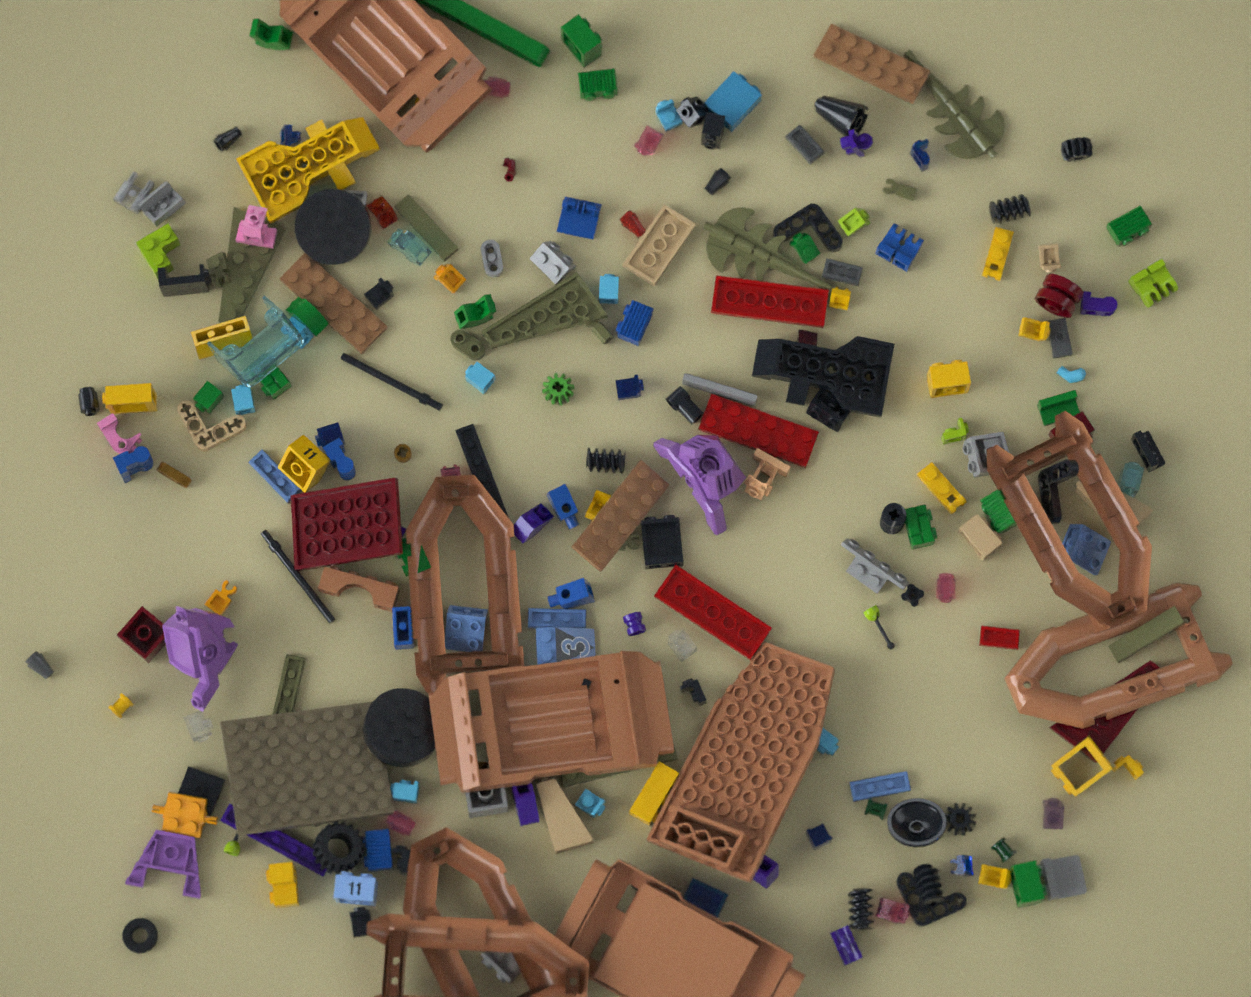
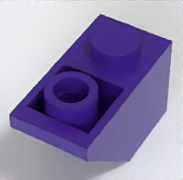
(532, 522)
(525, 804)

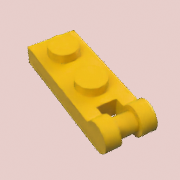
(998, 253)
(941, 487)

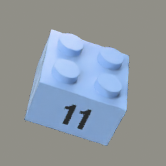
(356, 889)

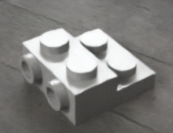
(976, 449)

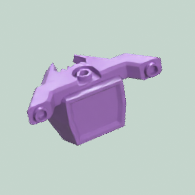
(707, 470)
(199, 649)

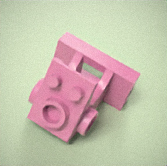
(254, 230)
(108, 428)

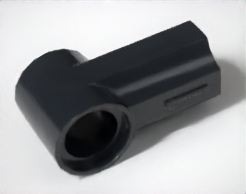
(682, 402)

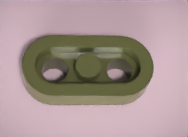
(466, 345)

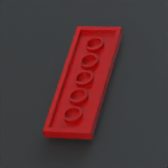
(769, 301)
(758, 430)
(713, 612)

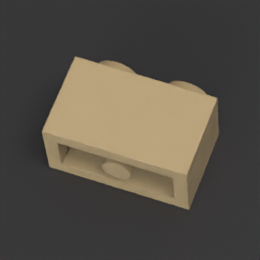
(980, 536)

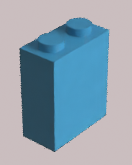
(734, 100)

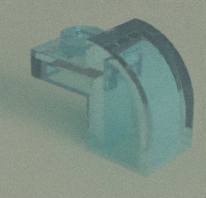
(410, 246)

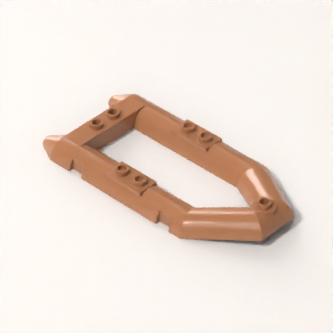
(1066, 582)
(1052, 643)
(431, 660)
(500, 896)
(531, 939)

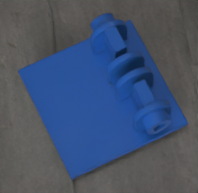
(579, 218)

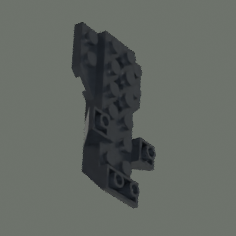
(807, 365)

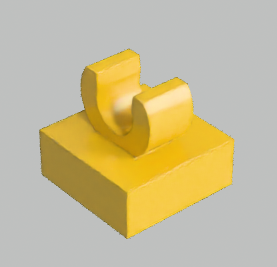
(840, 298)

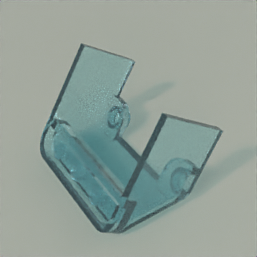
(263, 351)

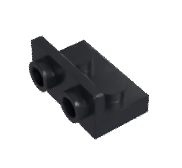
(827, 410)
(1147, 450)

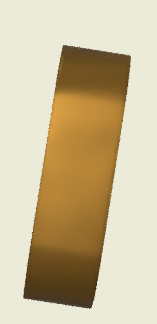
(174, 475)

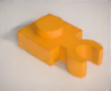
(219, 601)

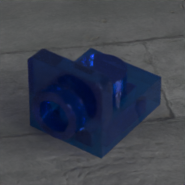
(920, 157)
(629, 388)

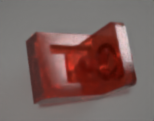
(382, 212)

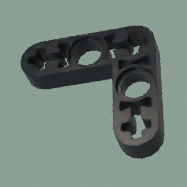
(814, 222)
(1048, 482)
(915, 909)

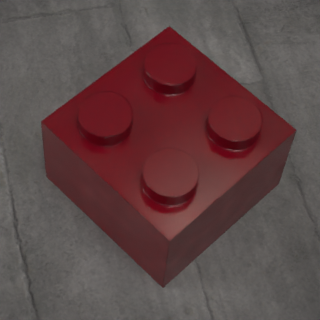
(143, 634)

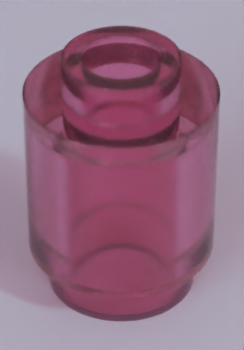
(499, 86)
(946, 587)
(400, 823)

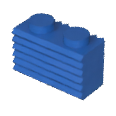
(635, 322)
(402, 628)
(378, 850)

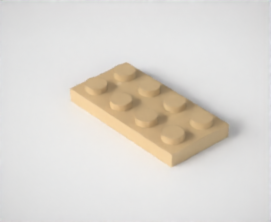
(659, 245)

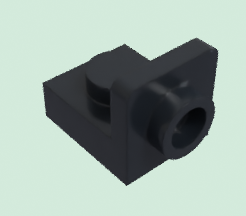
(380, 293)
(697, 693)
(403, 862)
(359, 921)

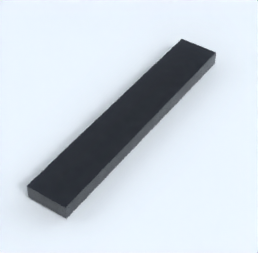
(477, 462)

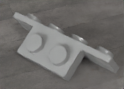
(870, 570)

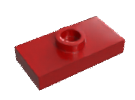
(999, 637)

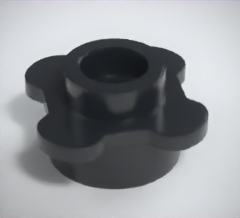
(911, 589)

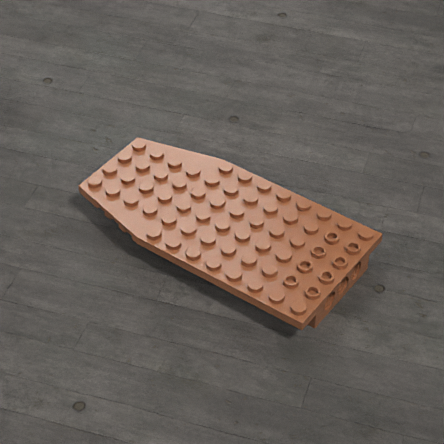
(747, 763)

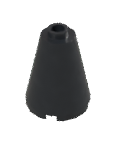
(842, 114)

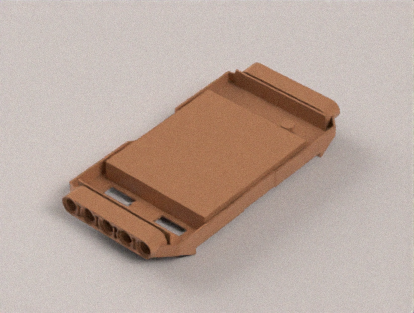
(389, 56)
(549, 723)
(668, 943)

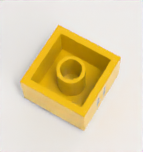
(948, 379)
(304, 463)

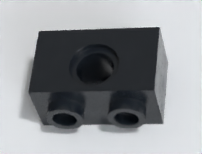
(713, 131)

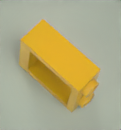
(130, 398)
(1097, 754)

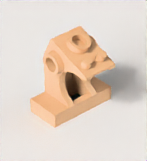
(769, 466)

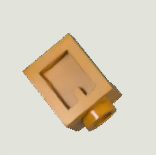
(449, 277)

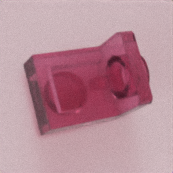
(648, 141)
(893, 911)

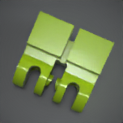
(1154, 274)

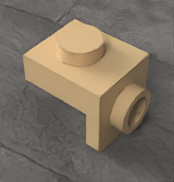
(1049, 257)

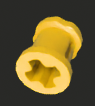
(120, 705)

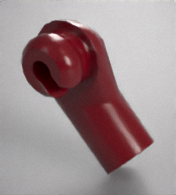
(511, 172)

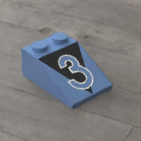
(564, 644)

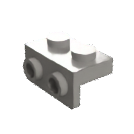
(161, 203)
(552, 261)

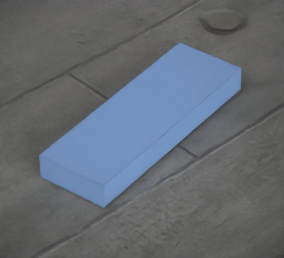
(273, 476)
(556, 618)
(880, 786)

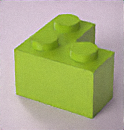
(156, 246)

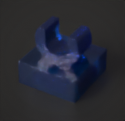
(288, 137)
(964, 865)

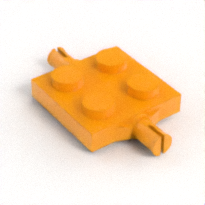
(184, 814)

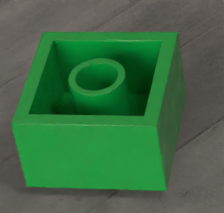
(581, 40)
(1027, 884)

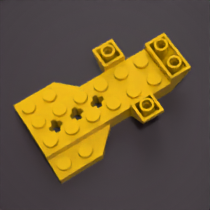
(325, 153)

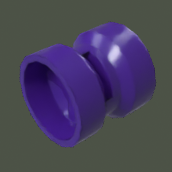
(634, 624)

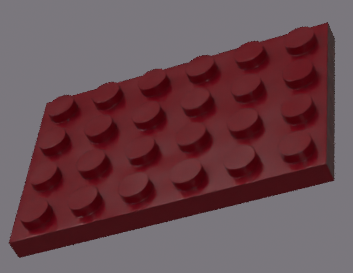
(346, 524)

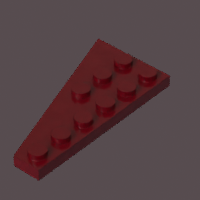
(1103, 730)

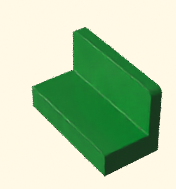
(1057, 404)

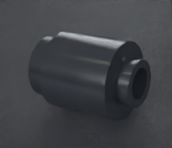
(88, 401)

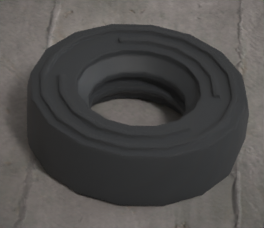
(127, 935)

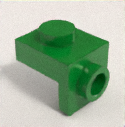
(805, 247)

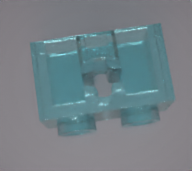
(1130, 478)

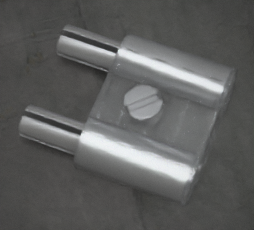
(131, 195)

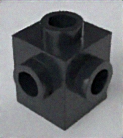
(692, 111)

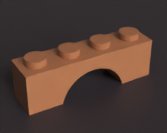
(336, 581)

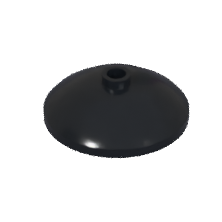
(916, 815)

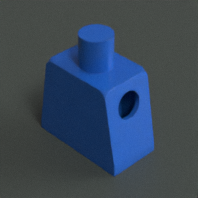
(561, 497)
(579, 591)

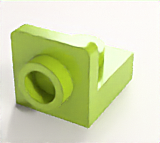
(854, 221)
(952, 435)

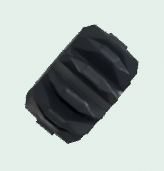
(1076, 149)
(966, 821)

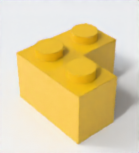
(284, 884)

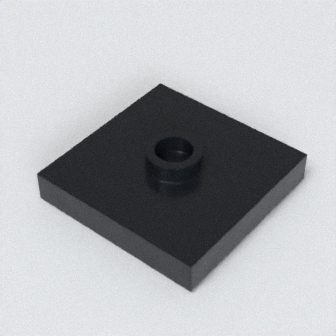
(202, 785)

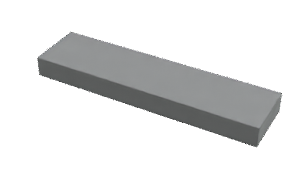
(719, 389)

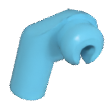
(1072, 376)

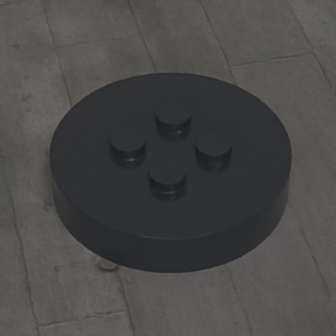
(333, 226)
(400, 728)

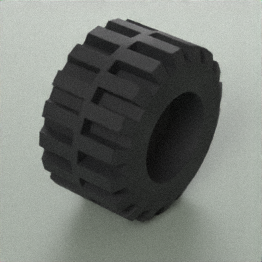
(346, 834)

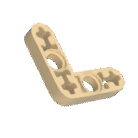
(204, 433)

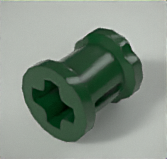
(875, 808)
(1003, 850)

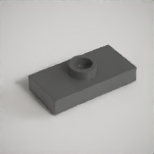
(804, 144)
(842, 272)
(1059, 338)

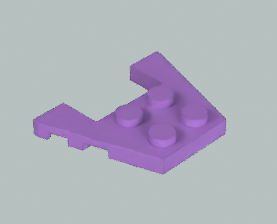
(171, 854)

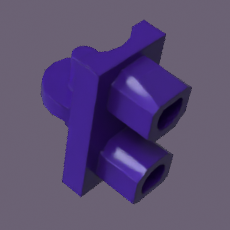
(855, 143)
(846, 945)

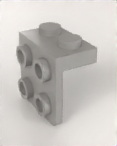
(1063, 877)

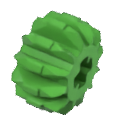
(565, 386)

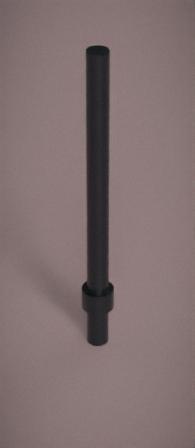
(424, 398)
(275, 547)

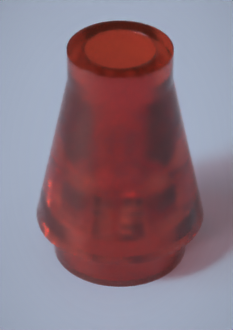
(632, 223)

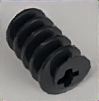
(1009, 208)
(605, 460)
(890, 511)
(928, 886)
(860, 909)

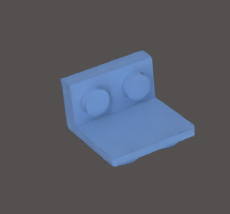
(1086, 547)
(465, 628)

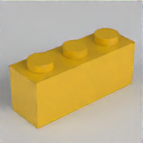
(220, 335)
(654, 794)

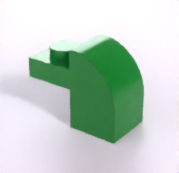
(269, 36)
(475, 313)
(307, 315)

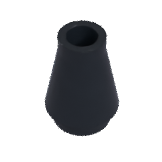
(227, 139)
(718, 180)

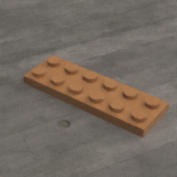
(872, 63)
(338, 306)
(620, 516)

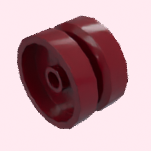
(1059, 295)

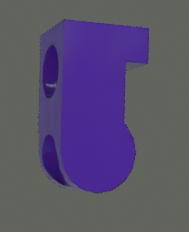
(1097, 306)

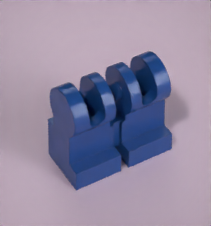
(891, 247)
(134, 462)
(345, 466)

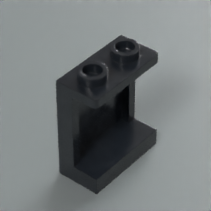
(185, 284)
(662, 542)

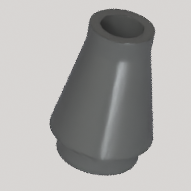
(39, 665)

